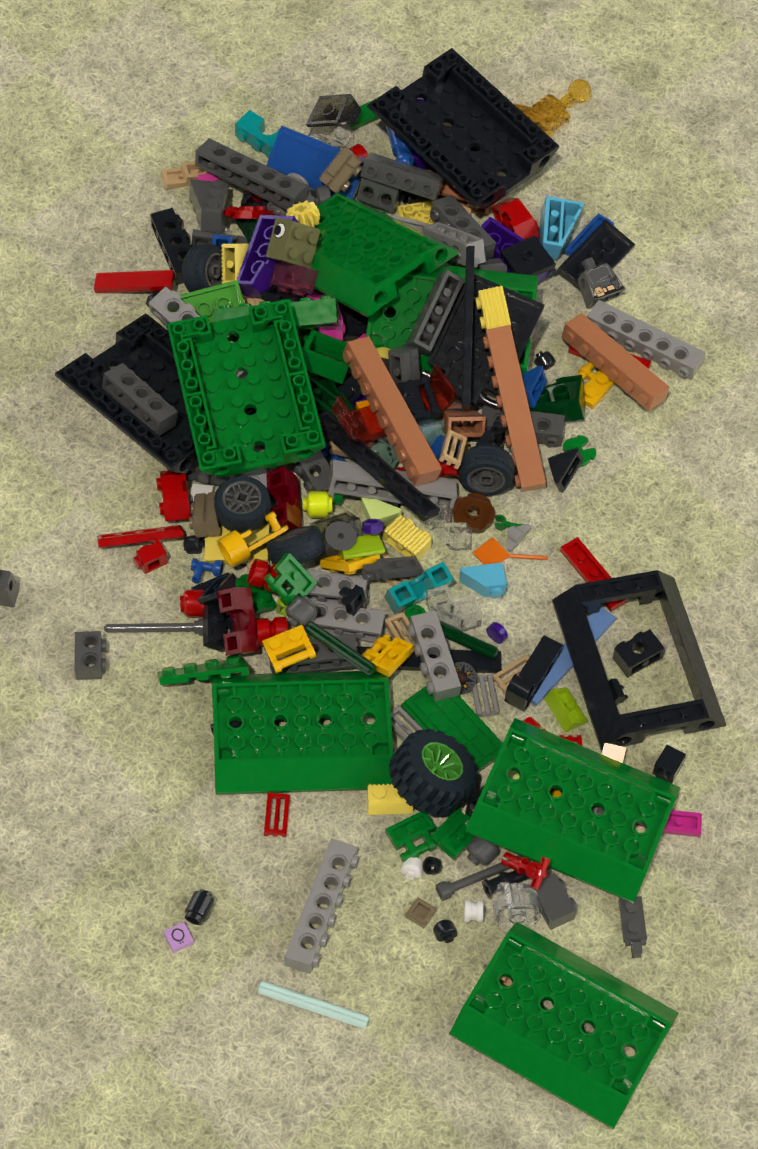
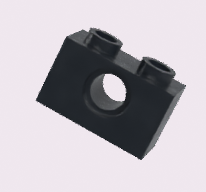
(632, 662)

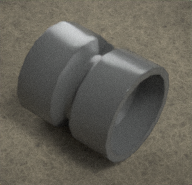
(318, 195)

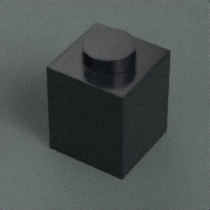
(669, 764)

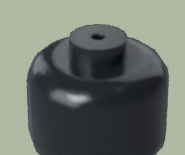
(544, 359)
(193, 545)
(445, 931)

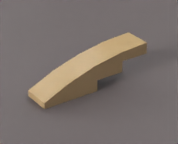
(181, 176)

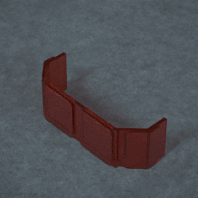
(364, 424)

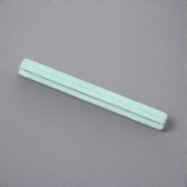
(313, 1004)

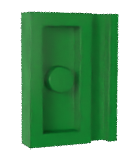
(451, 834)

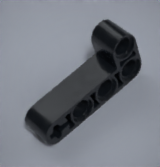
(525, 685)

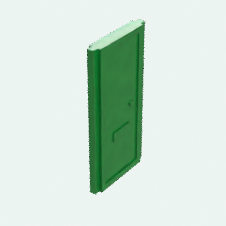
(456, 720)

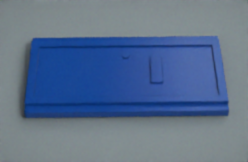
(307, 157)

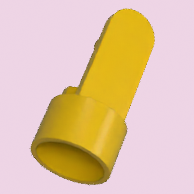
(236, 550)

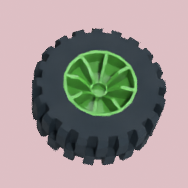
(433, 772)

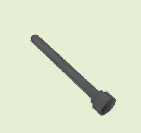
(197, 627)
(447, 889)

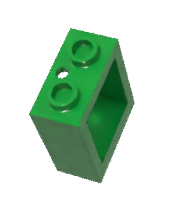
(322, 364)

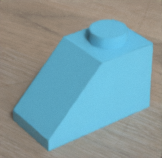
(485, 579)

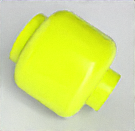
(317, 504)

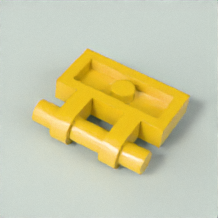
(597, 387)
(392, 653)

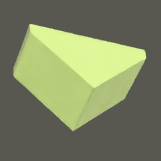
(379, 510)

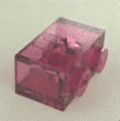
(294, 278)

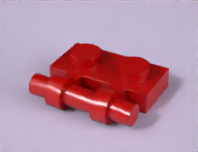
(247, 212)

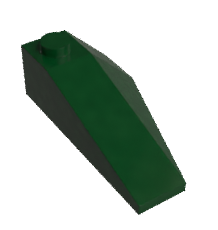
(563, 398)

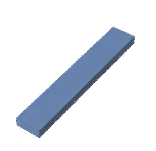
(599, 624)

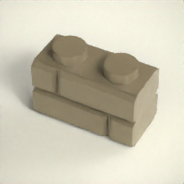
(341, 170)
(204, 516)

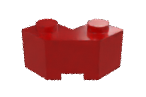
(515, 217)
(174, 495)

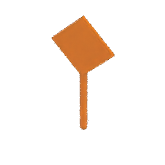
(493, 552)

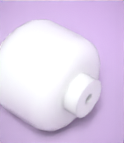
(412, 868)

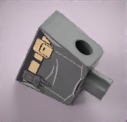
(598, 283)

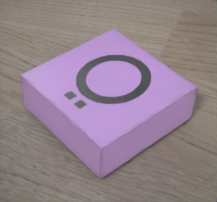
(178, 937)

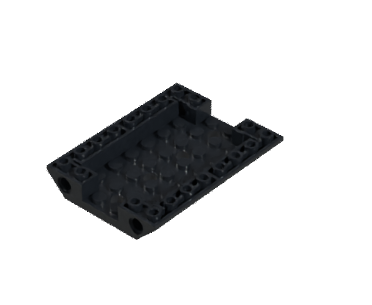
(479, 119)
(149, 353)

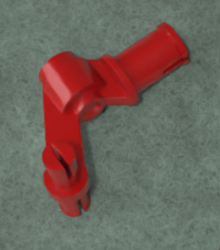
(533, 870)

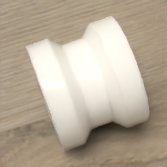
(473, 911)

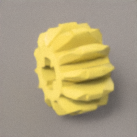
(305, 213)

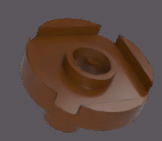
(472, 502)

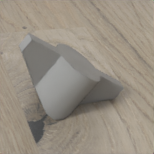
(516, 535)

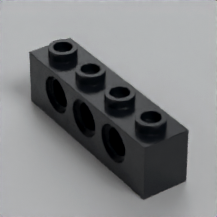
(171, 239)

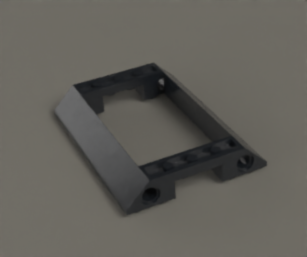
(631, 727)

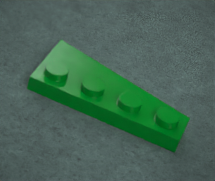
(204, 671)

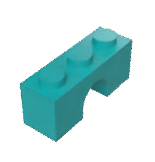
(251, 129)
(409, 593)

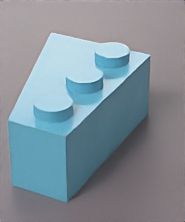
(557, 222)

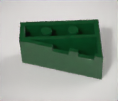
(325, 394)

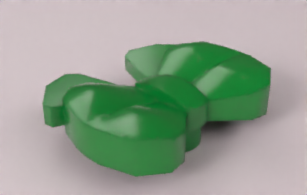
(580, 441)

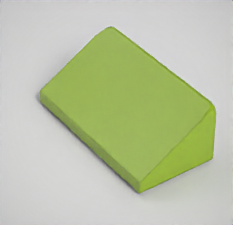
(364, 546)
(565, 709)

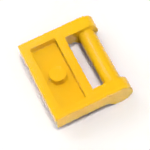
(286, 644)

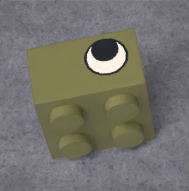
(293, 242)

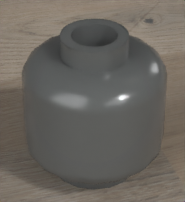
(301, 611)
(481, 851)

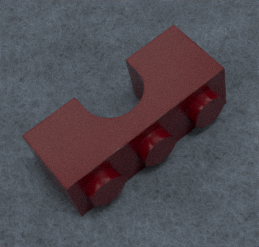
(285, 489)
(239, 606)

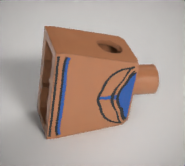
(460, 422)

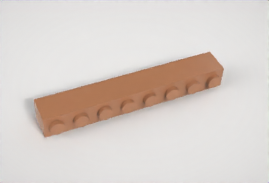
(515, 408)
(391, 411)

